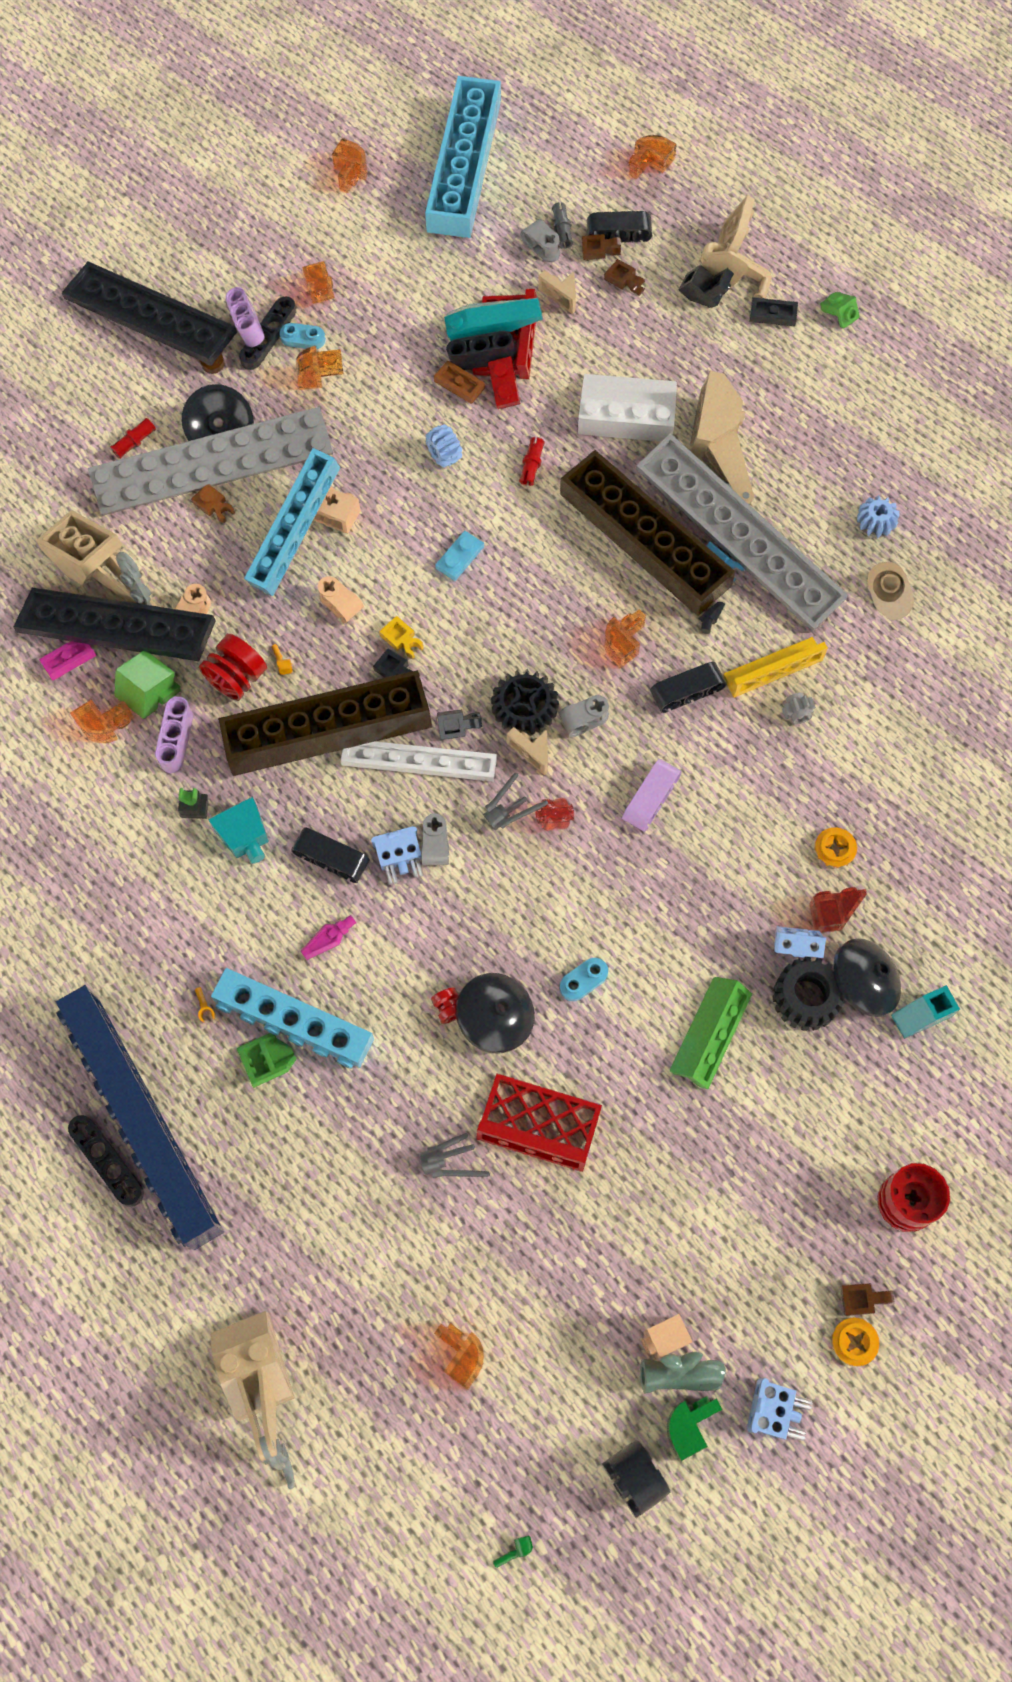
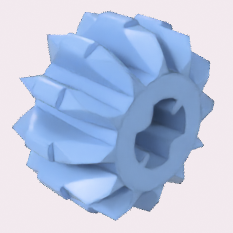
(443, 445)
(878, 516)

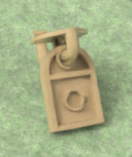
(725, 254)

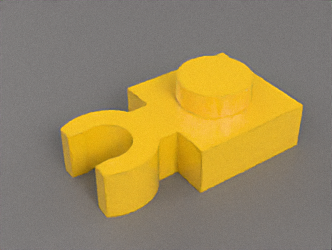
(400, 635)

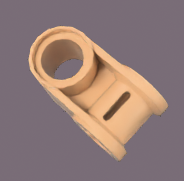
(339, 599)
(195, 601)

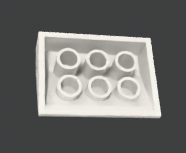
(627, 407)

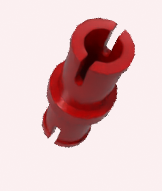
(133, 438)
(532, 461)

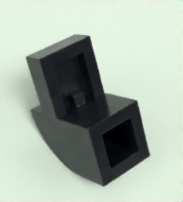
(704, 288)

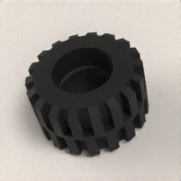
(793, 1008)

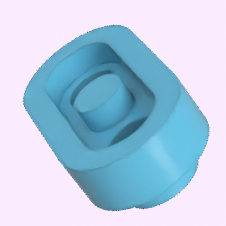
(302, 336)
(584, 978)

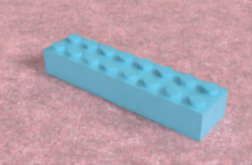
(463, 157)

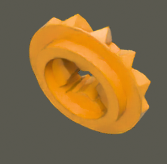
(843, 839)
(869, 1341)

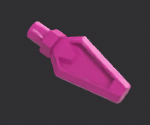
(327, 937)

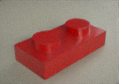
(504, 383)

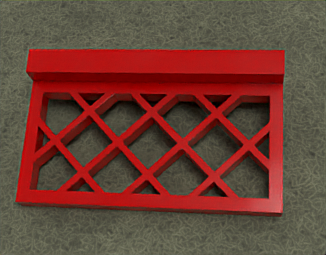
(524, 340)
(537, 1145)

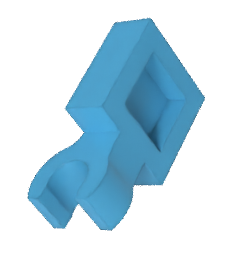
(725, 558)

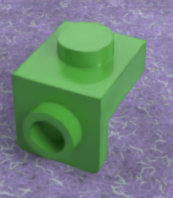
(842, 306)

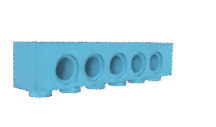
(292, 522)
(234, 984)

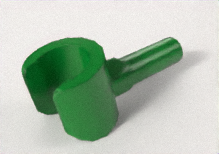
(523, 1548)

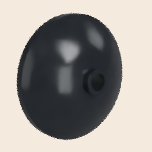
(214, 403)
(867, 977)
(484, 1022)

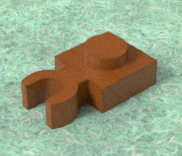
(212, 501)

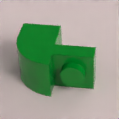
(683, 1427)

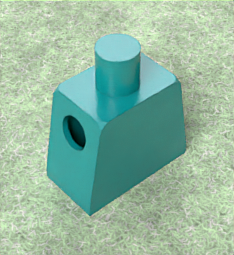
(242, 830)

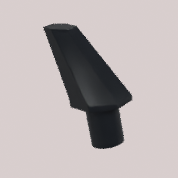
(710, 617)

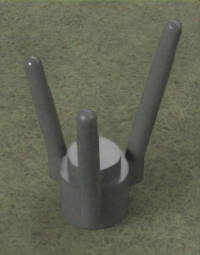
(499, 815)
(434, 1159)

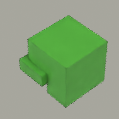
(144, 684)

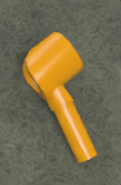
(285, 665)
(203, 1005)

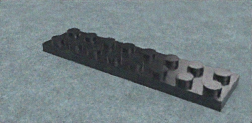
(149, 313)
(115, 624)

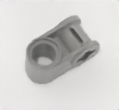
(542, 240)
(584, 716)
(435, 844)

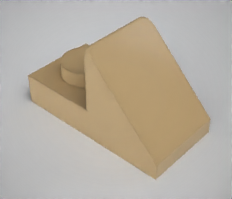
(560, 292)
(535, 753)

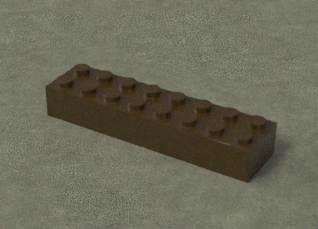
(646, 532)
(325, 723)

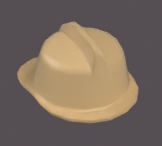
(890, 590)

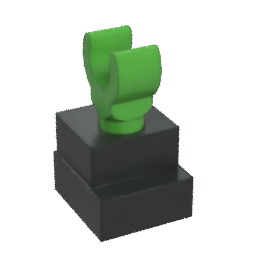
(192, 804)

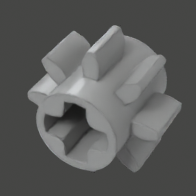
(798, 708)

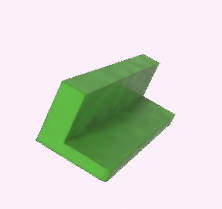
(711, 1031)

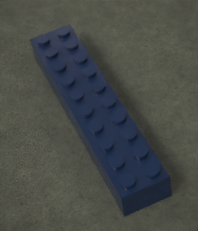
(140, 1119)

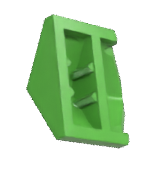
(266, 1059)

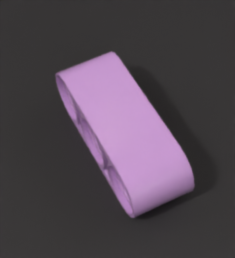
(244, 316)
(171, 724)
(651, 794)

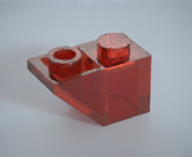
(834, 910)

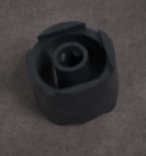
(636, 1478)

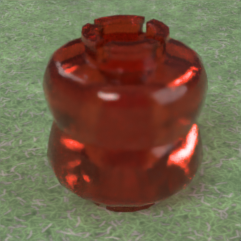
(555, 814)

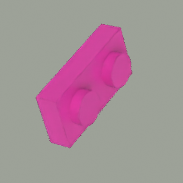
(66, 658)

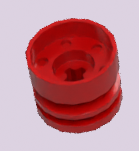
(233, 667)
(927, 1191)

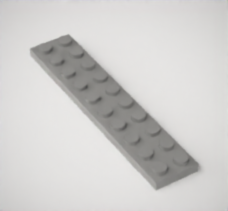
(209, 460)
(742, 532)

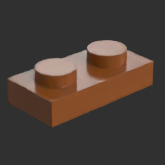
(459, 382)

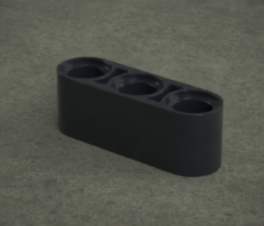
(627, 225)
(480, 349)
(688, 686)
(330, 854)

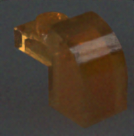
(653, 152)
(351, 162)
(318, 282)
(314, 365)
(619, 638)
(100, 726)
(469, 1357)

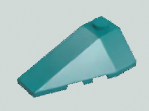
(492, 317)

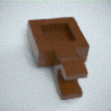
(596, 247)
(624, 275)
(860, 1299)

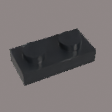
(773, 311)

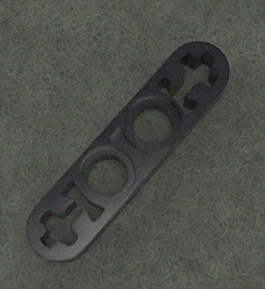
(270, 334)
(103, 1162)

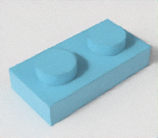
(459, 555)

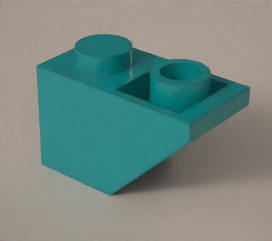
(926, 1012)

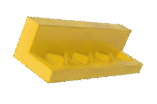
(774, 666)

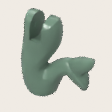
(681, 1373)

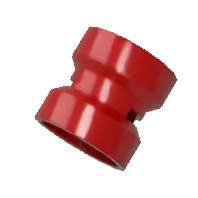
(446, 1003)

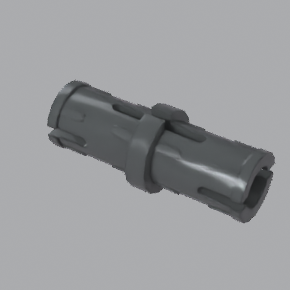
(562, 225)

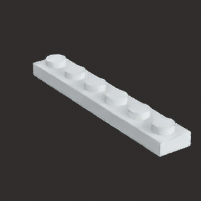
(421, 760)

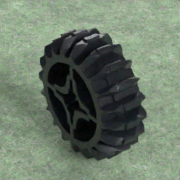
(538, 690)

